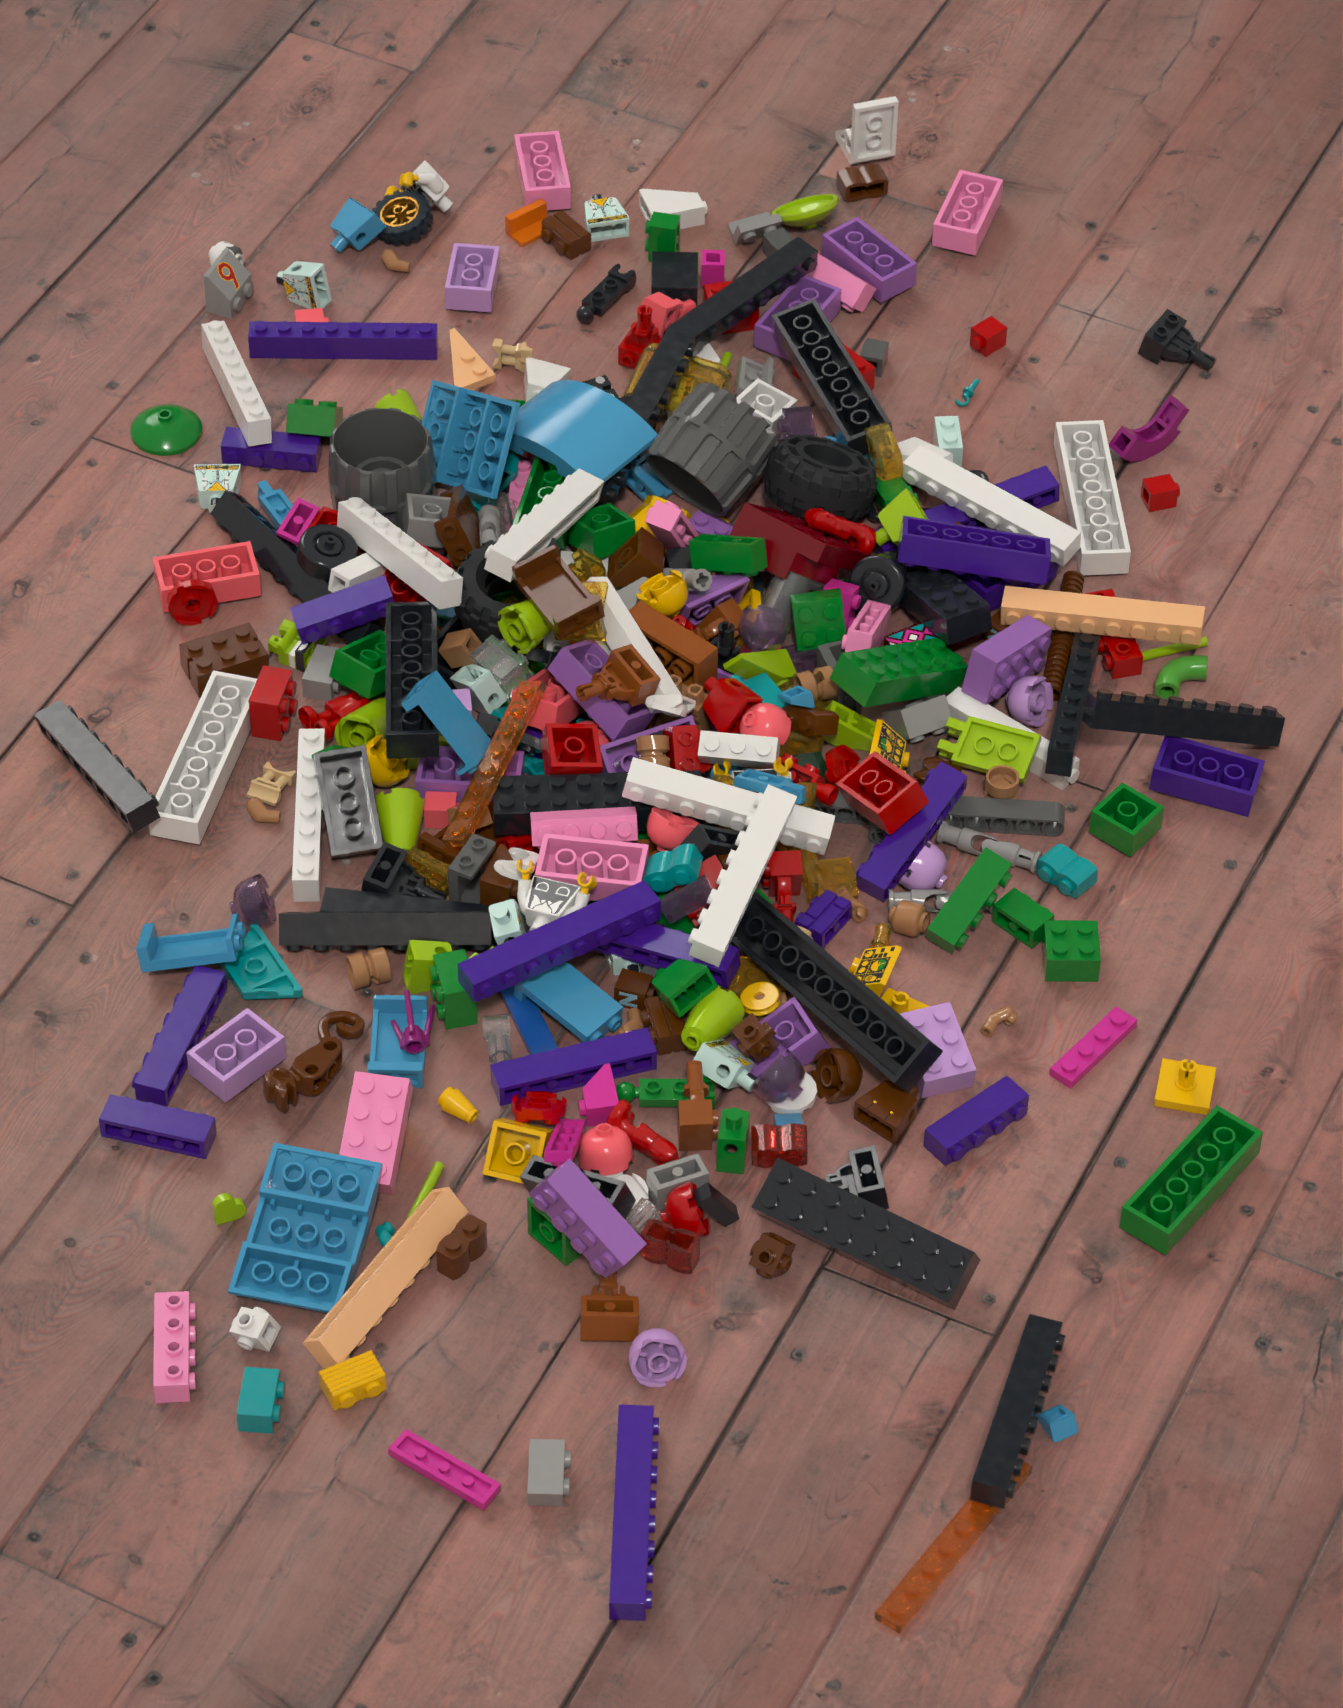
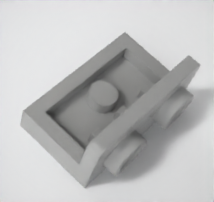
(753, 227)
(750, 370)

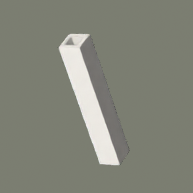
(358, 571)
(624, 631)
(963, 705)

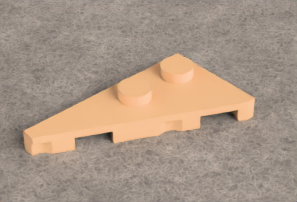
(467, 365)

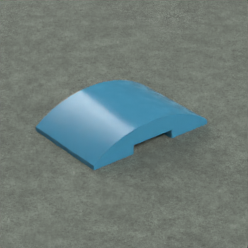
(580, 429)
(469, 436)
(307, 1228)

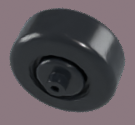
(324, 548)
(880, 580)

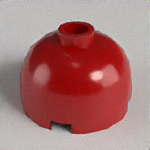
(683, 1212)

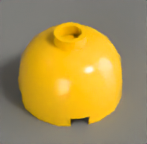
(665, 593)
(384, 771)

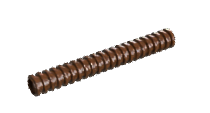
(1062, 641)

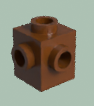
(755, 1038)
(771, 1255)

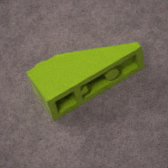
(775, 663)
(853, 728)

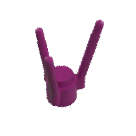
(413, 1038)

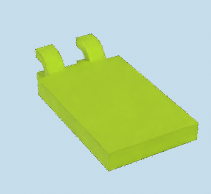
(989, 744)

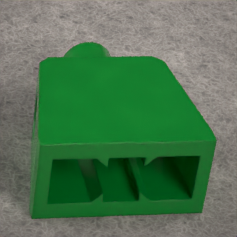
(683, 985)
(734, 1130)

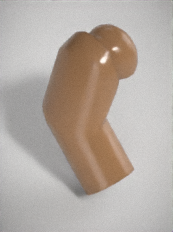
(393, 263)
(260, 813)
(859, 910)
(995, 1018)
(634, 1021)

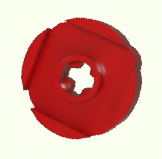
(188, 590)
(840, 762)
(538, 1106)

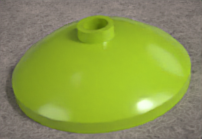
(807, 210)

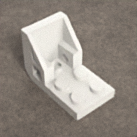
(872, 131)

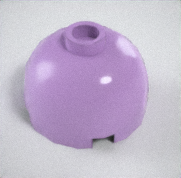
(1030, 700)
(926, 870)
(657, 1357)

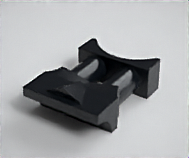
(541, 655)

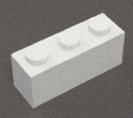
(738, 749)

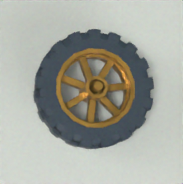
(405, 224)

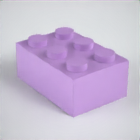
(472, 277)
(236, 1055)
(955, 1066)

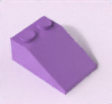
(794, 1031)

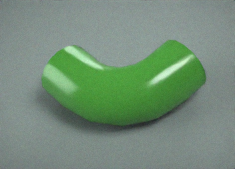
(1178, 671)

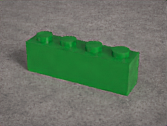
(969, 900)

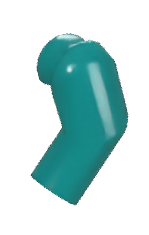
(384, 1232)

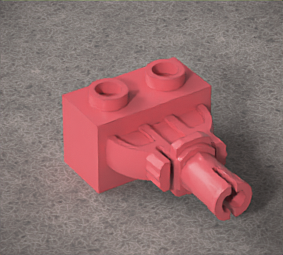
(666, 310)

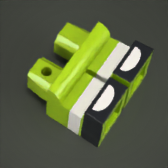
(290, 648)

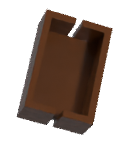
(226, 651)

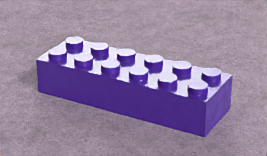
(974, 550)

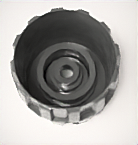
(711, 449)
(381, 459)

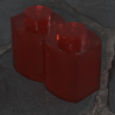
(781, 1142)
(670, 1246)

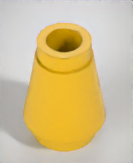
(456, 1104)

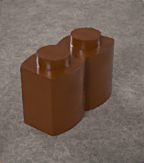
(862, 182)
(812, 721)
(461, 1247)

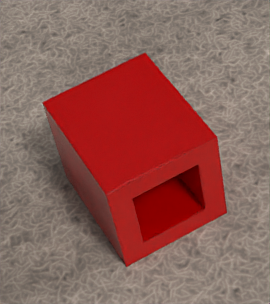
(988, 336)
(1159, 492)

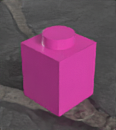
(712, 266)

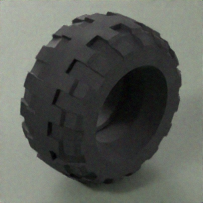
(819, 474)
(479, 586)

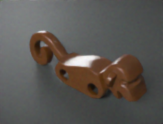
(314, 1065)

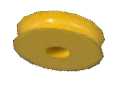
(762, 1006)

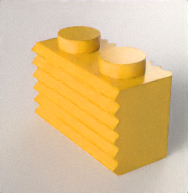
(352, 1380)

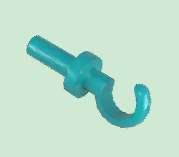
(968, 392)

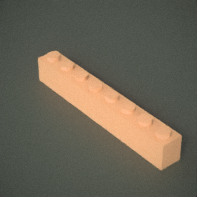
(1105, 615)
(385, 1278)

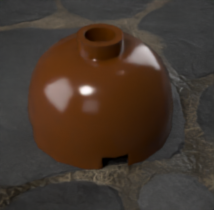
(836, 1074)

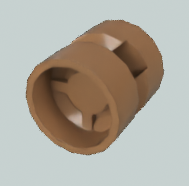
(817, 682)
(654, 749)
(1002, 783)
(368, 968)

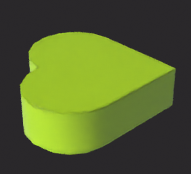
(227, 1208)

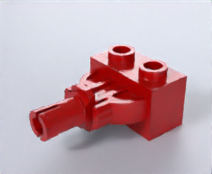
(638, 338)
(684, 748)
(784, 879)

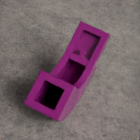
(1154, 436)

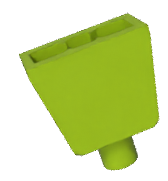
(891, 516)
(417, 963)

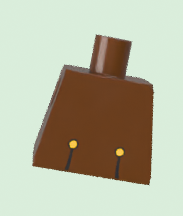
(887, 1110)

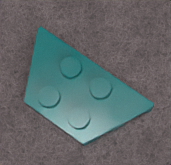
(260, 970)

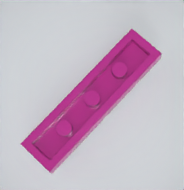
(1093, 1047)
(564, 1141)
(444, 1469)

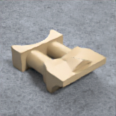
(520, 351)
(270, 791)

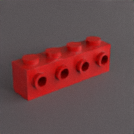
(1119, 654)

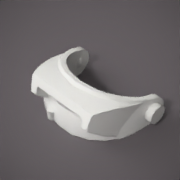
(674, 704)
(509, 867)

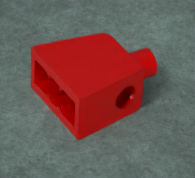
(728, 703)

